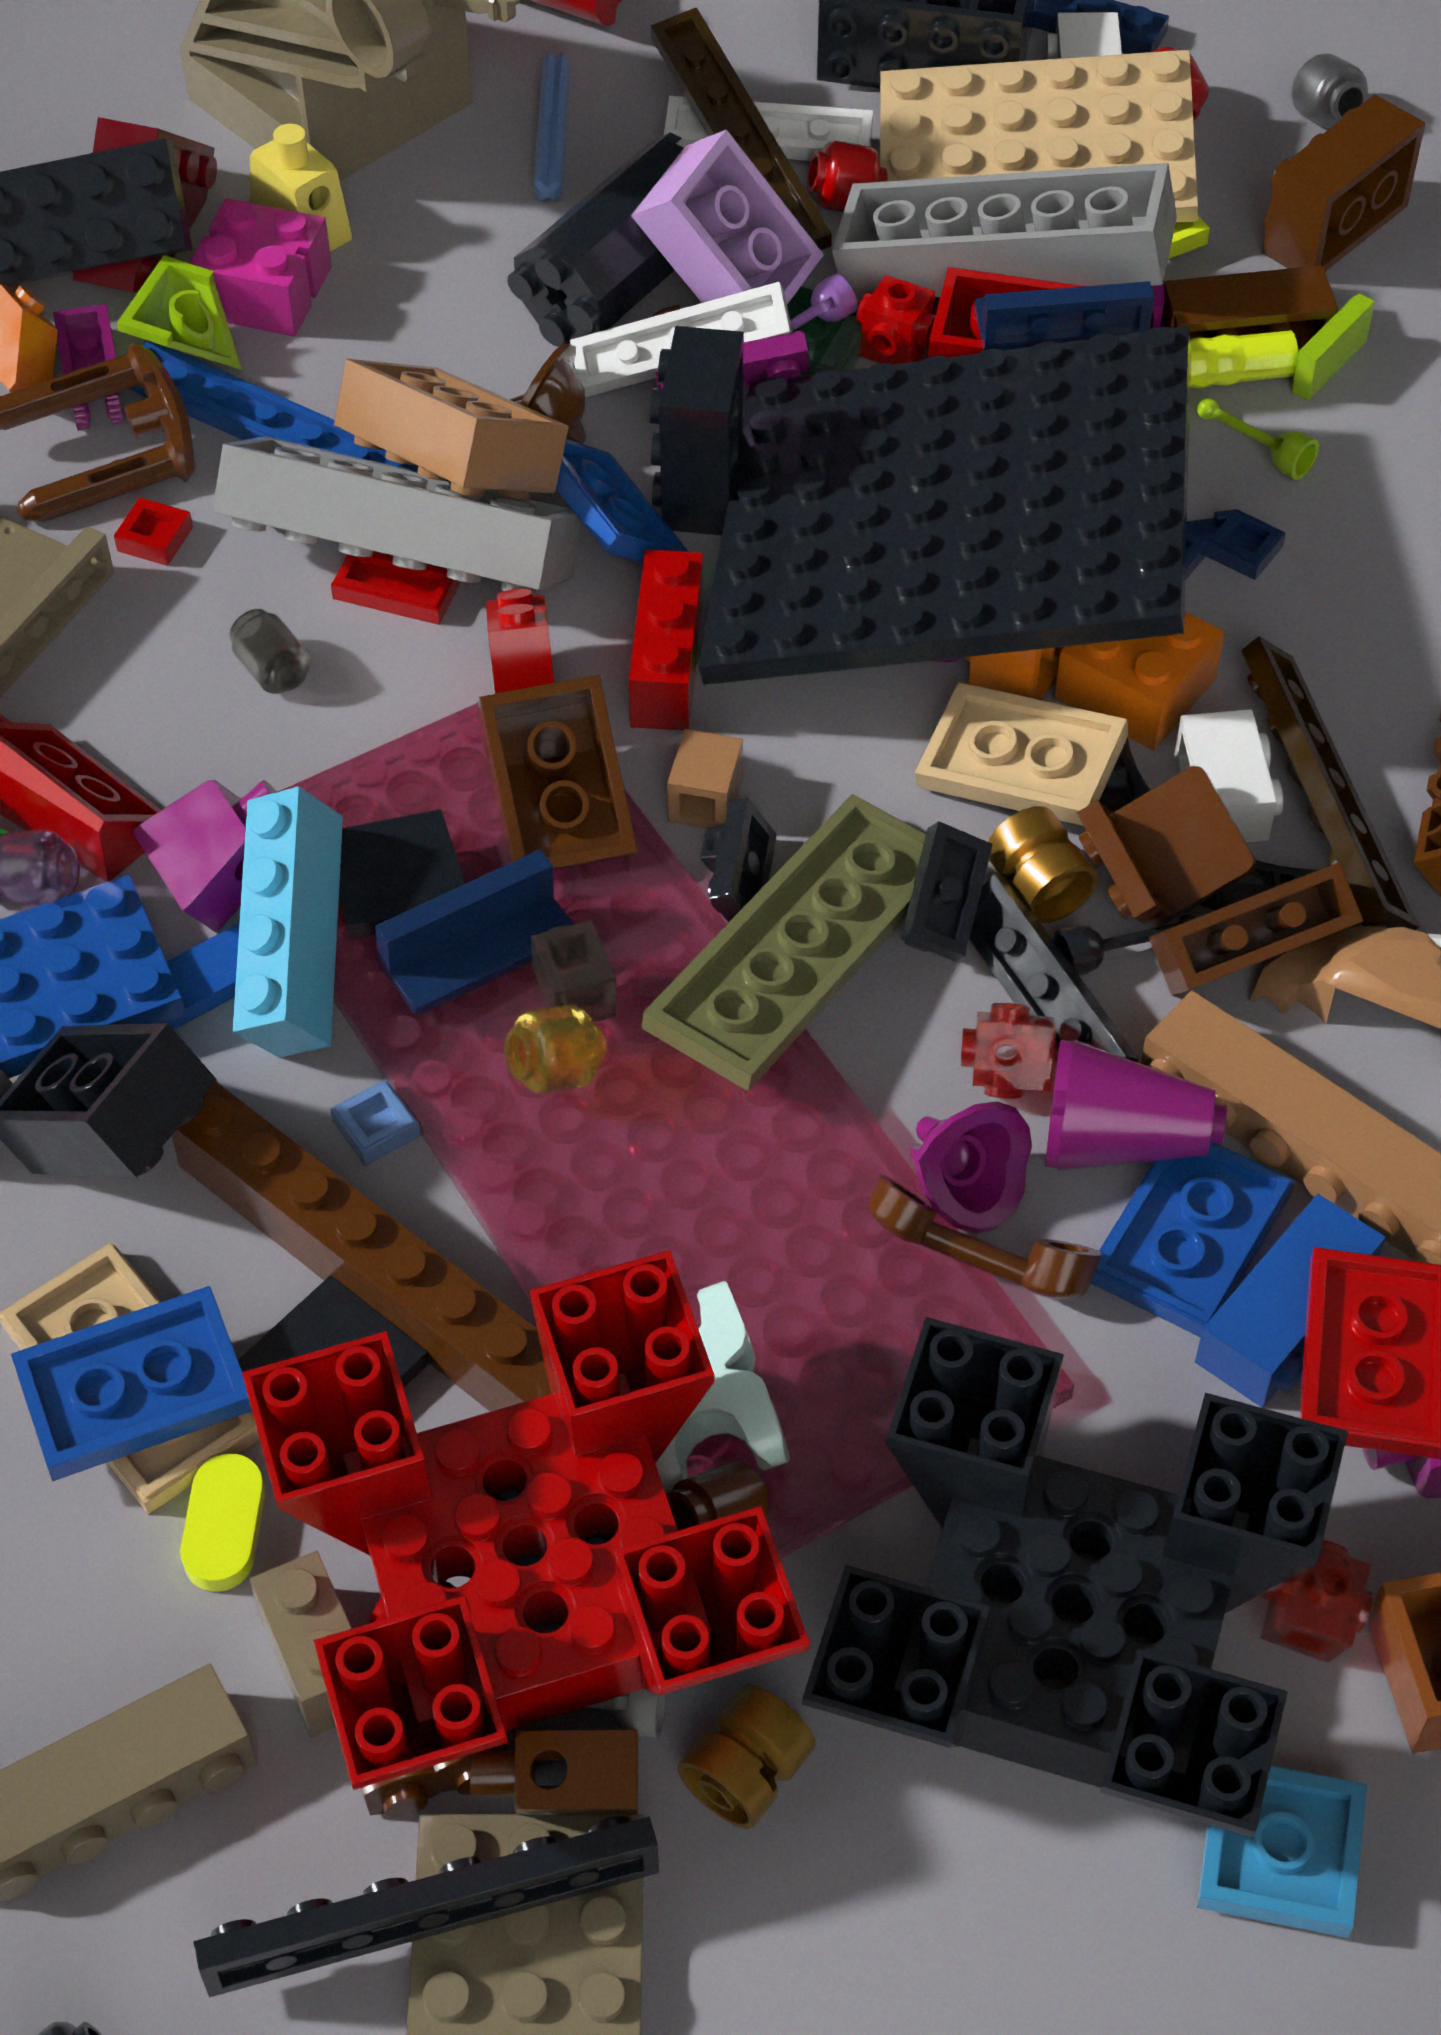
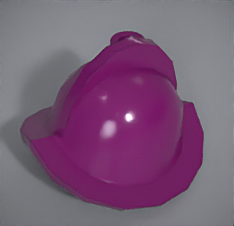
(974, 1164)

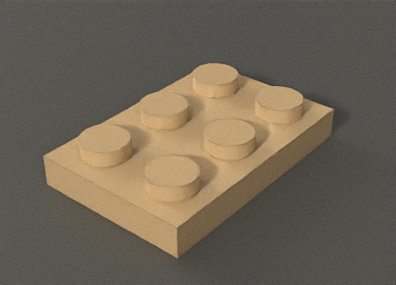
(1021, 752)

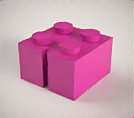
(265, 264)

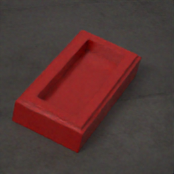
(395, 589)

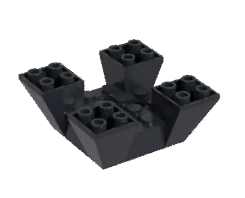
(1169, 1567)

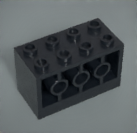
(885, 35)

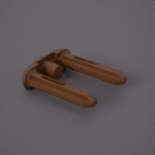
(159, 411)

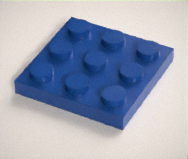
(78, 965)

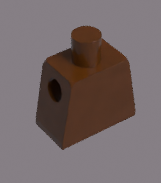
(598, 1778)

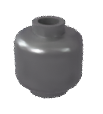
(1328, 89)

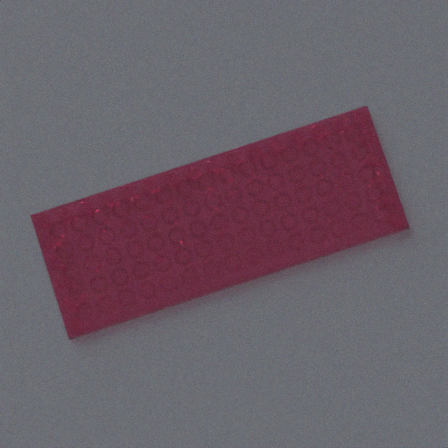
(666, 1150)

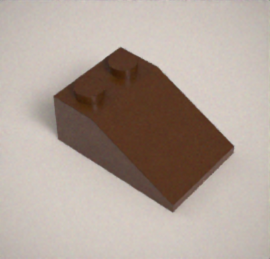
(557, 773)

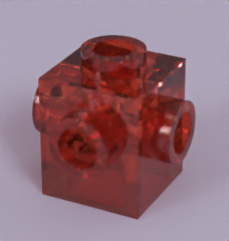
(1026, 1068)
(1321, 1606)

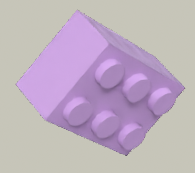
(725, 223)

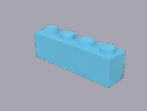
(288, 923)

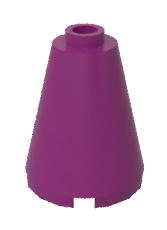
(1126, 1112)

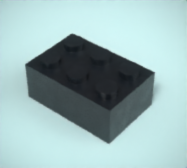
(698, 427)
(103, 1100)

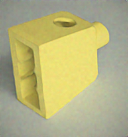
(299, 179)

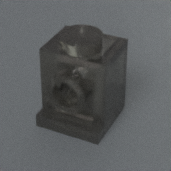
(575, 969)

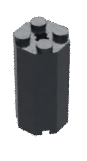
(596, 255)

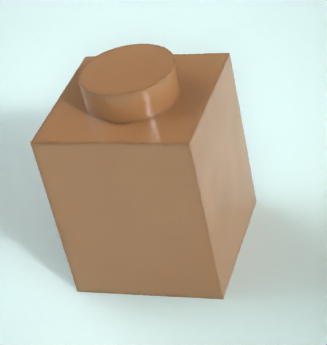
(704, 778)

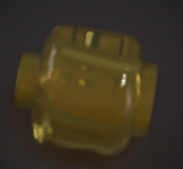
(554, 1049)

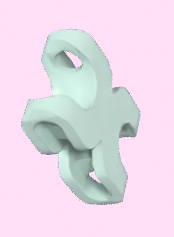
(736, 1400)

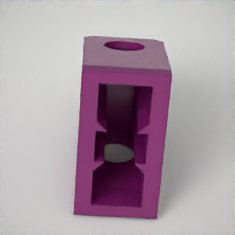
(200, 849)

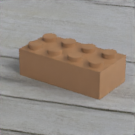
(450, 429)

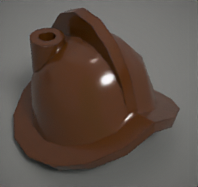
(558, 392)

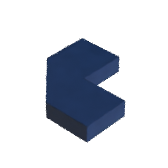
(1233, 541)

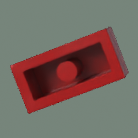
(519, 640)

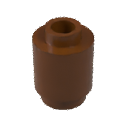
(717, 1494)

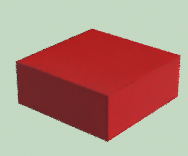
(153, 531)

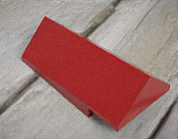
(65, 790)

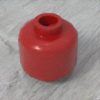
(840, 166)

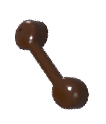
(1052, 1268)

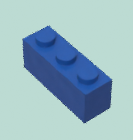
(1261, 1327)

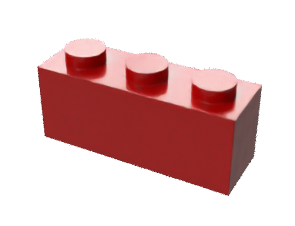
(666, 640)

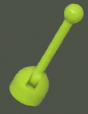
(1291, 452)

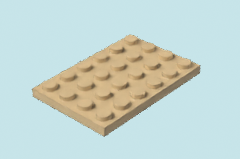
(1042, 118)

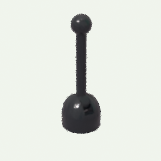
(1086, 947)

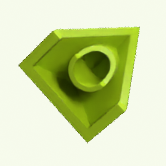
(182, 312)

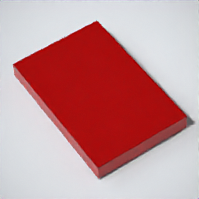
(1374, 1351)

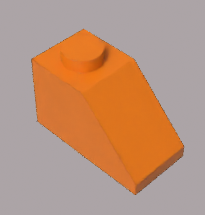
(25, 339)

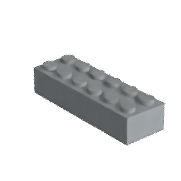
(1031, 225)
(395, 513)

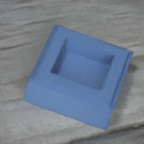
(375, 1122)

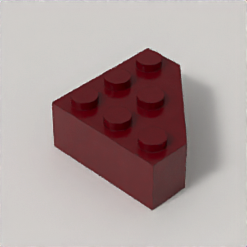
(196, 172)

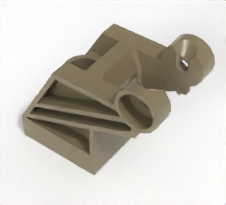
(341, 69)

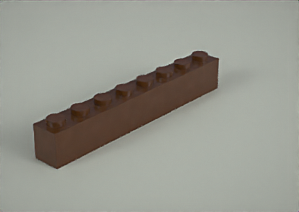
(346, 1235)

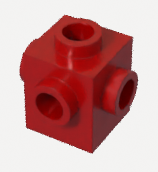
(896, 321)

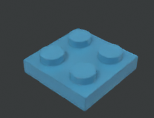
(1301, 1859)

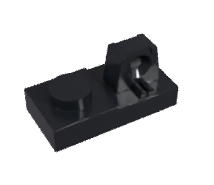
(738, 856)
(946, 891)

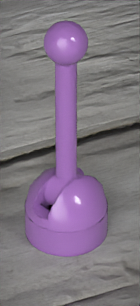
(830, 301)

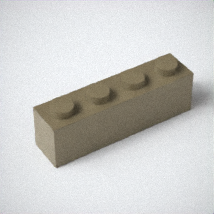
(117, 1777)

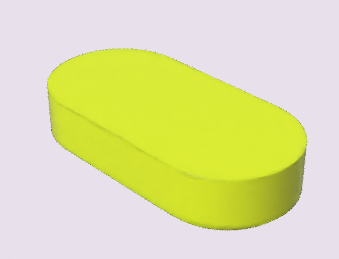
(223, 1522)

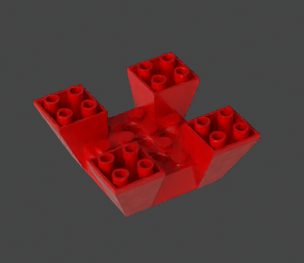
(635, 1612)

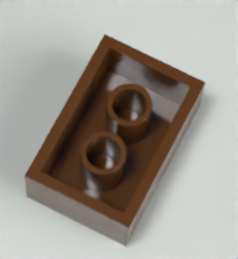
(1342, 185)

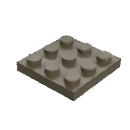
(532, 1971)

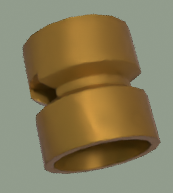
(1043, 863)
(754, 1746)

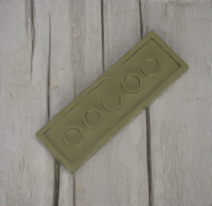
(792, 945)

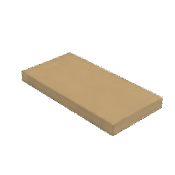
(96, 1292)

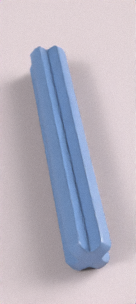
(551, 127)

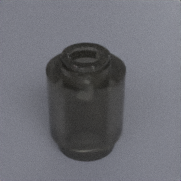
(269, 651)

